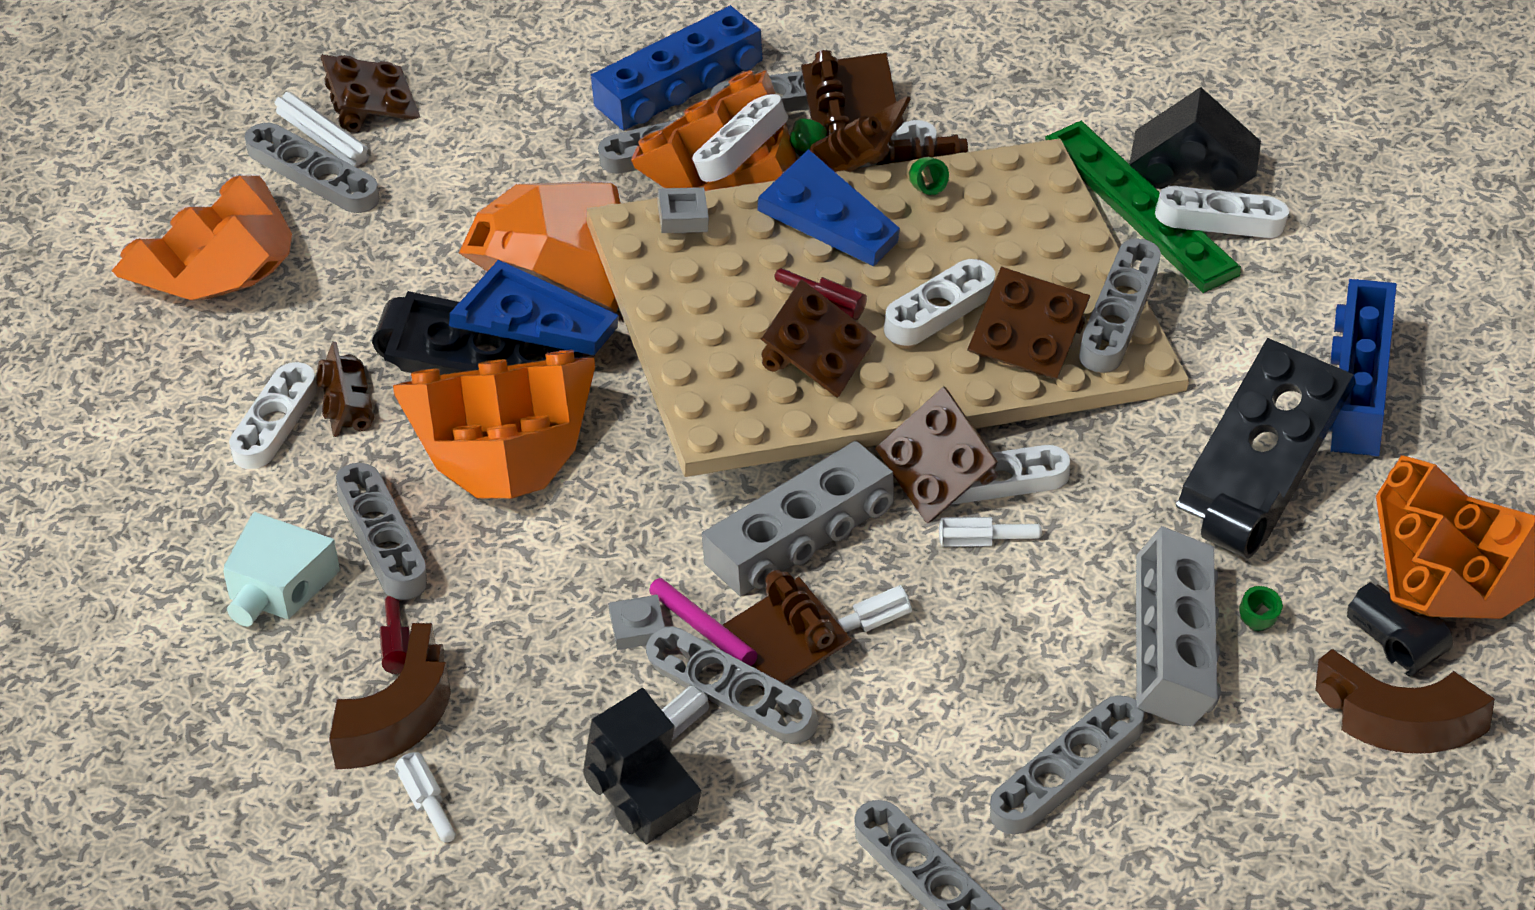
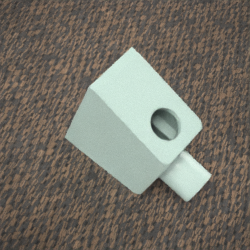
(276, 569)

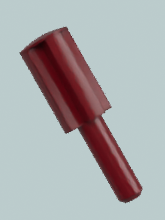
(845, 298)
(393, 638)

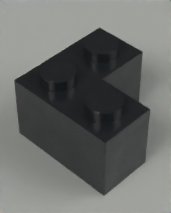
(1196, 137)
(636, 771)

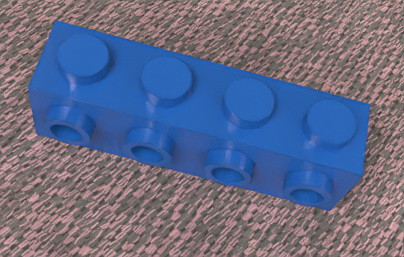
(676, 68)
(1366, 354)

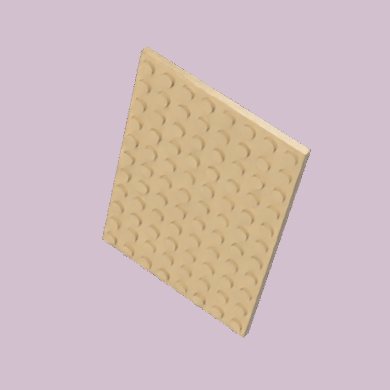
(710, 296)

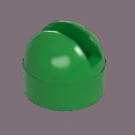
(805, 133)
(934, 171)
(1252, 602)

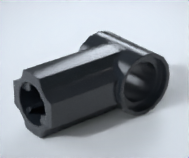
(1405, 636)

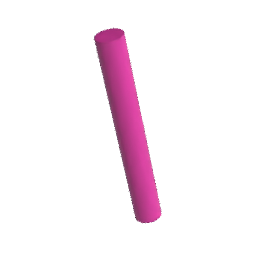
(702, 622)

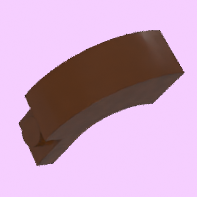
(398, 716)
(1400, 717)

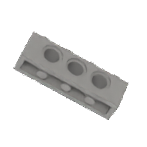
(798, 518)
(1176, 628)

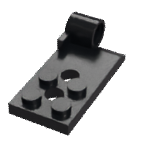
(418, 337)
(1247, 490)

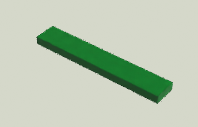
(1136, 203)

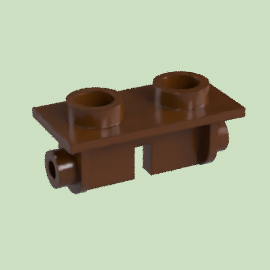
(344, 391)

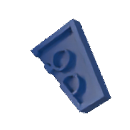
(829, 209)
(533, 311)

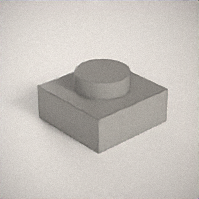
(682, 210)
(635, 620)

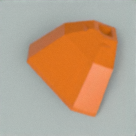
(668, 153)
(546, 235)
(213, 246)
(500, 425)
(1451, 549)

